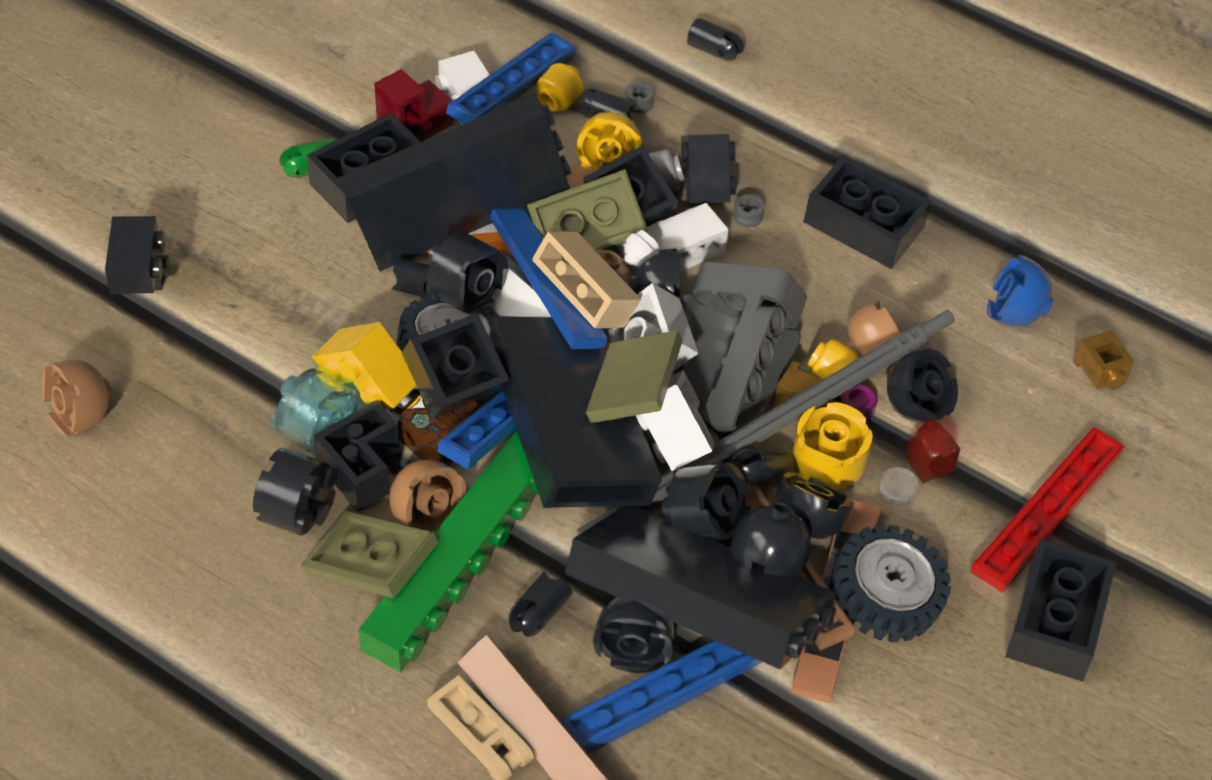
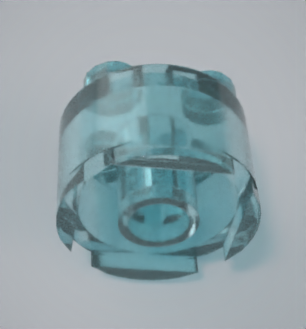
(311, 405)

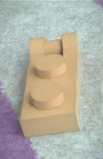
(479, 728)

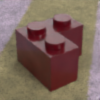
(415, 105)

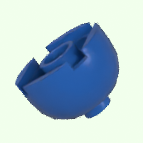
(1022, 293)

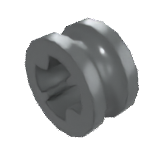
(639, 90)
(750, 202)

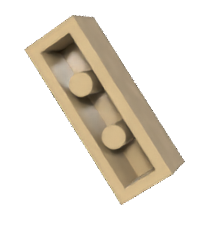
(586, 279)

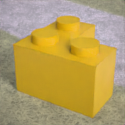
(370, 361)

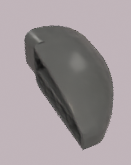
(741, 339)

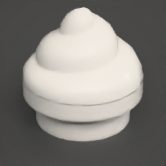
(638, 246)

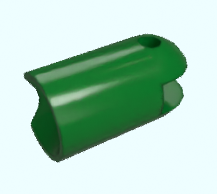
(295, 157)

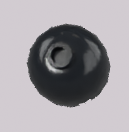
(659, 268)
(922, 387)
(815, 503)
(773, 539)
(633, 636)

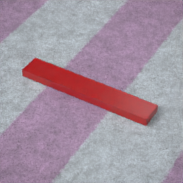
(1047, 509)

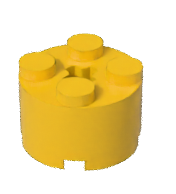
(832, 445)

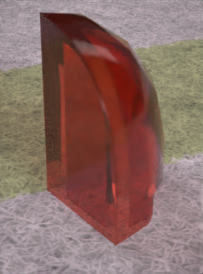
(932, 451)

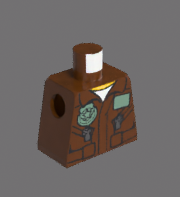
(421, 432)

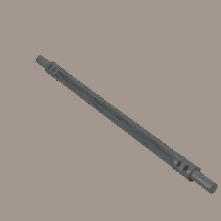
(813, 396)

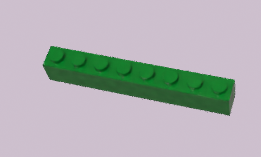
(465, 542)

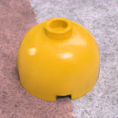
(606, 139)

